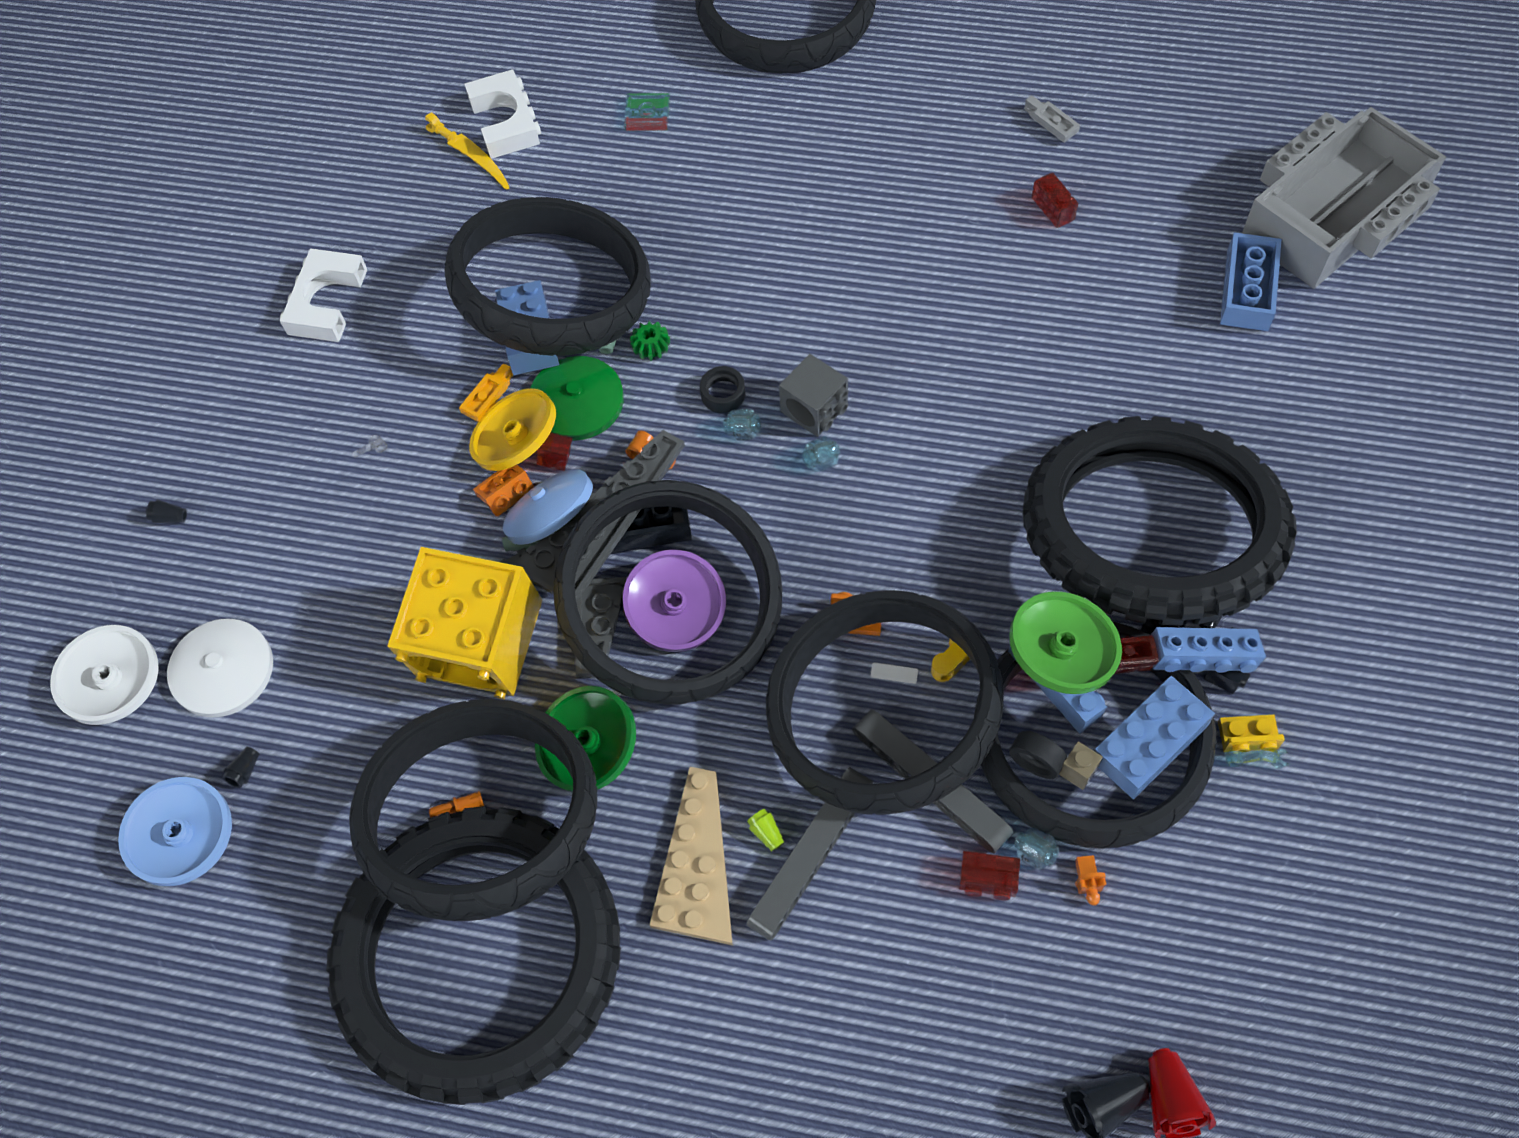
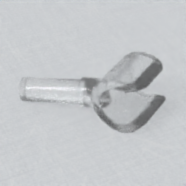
(375, 443)

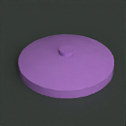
(674, 600)

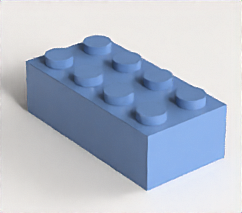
(1251, 282)
(531, 301)
(1153, 736)

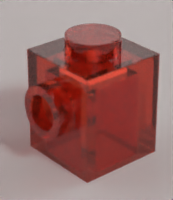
(554, 452)

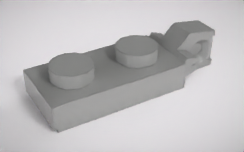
(1052, 118)

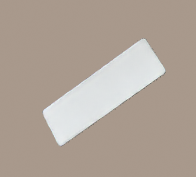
(894, 673)

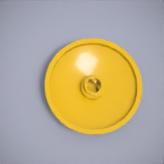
(512, 429)

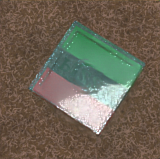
(647, 112)

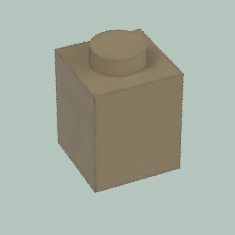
(1080, 765)

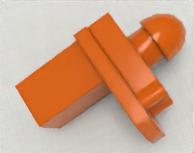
(1089, 880)

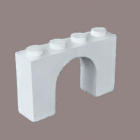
(504, 91)
(320, 270)

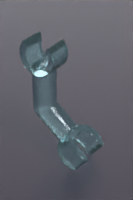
(1237, 758)

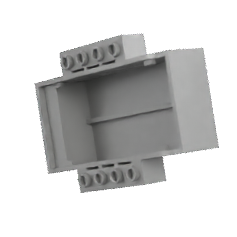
(1343, 192)

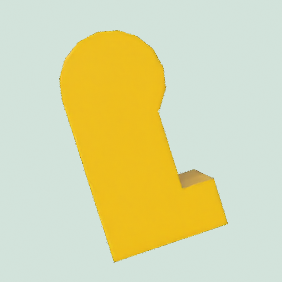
(949, 663)

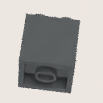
(814, 395)

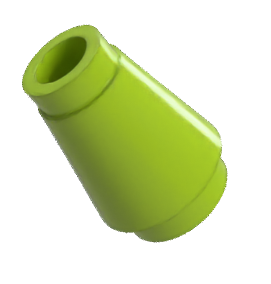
(765, 829)

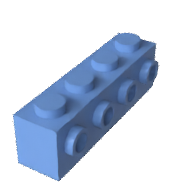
(1208, 649)
(1078, 709)

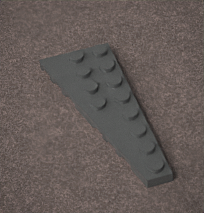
(647, 466)

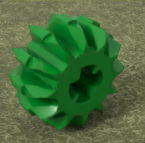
(650, 340)

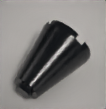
(1104, 1102)

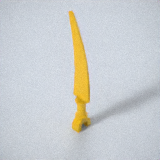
(466, 147)

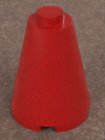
(1175, 1098)

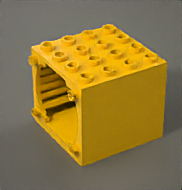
(466, 621)

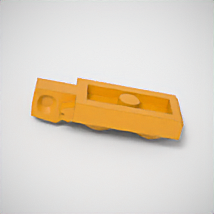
(486, 393)

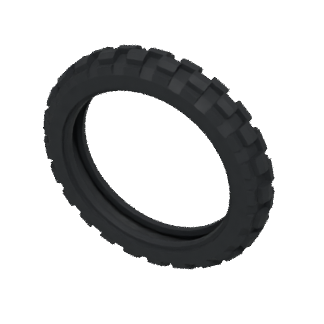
(1143, 595)
(535, 1054)

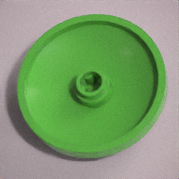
(1065, 642)

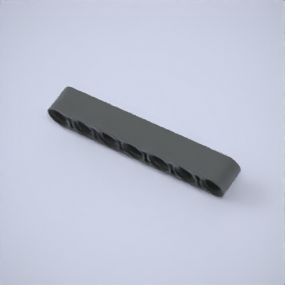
(910, 760)
(802, 865)

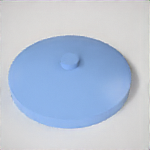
(547, 507)
(175, 831)

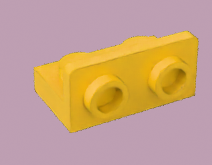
(1250, 733)

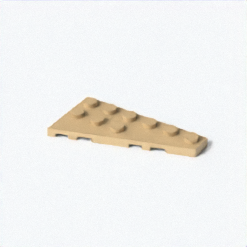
(694, 879)

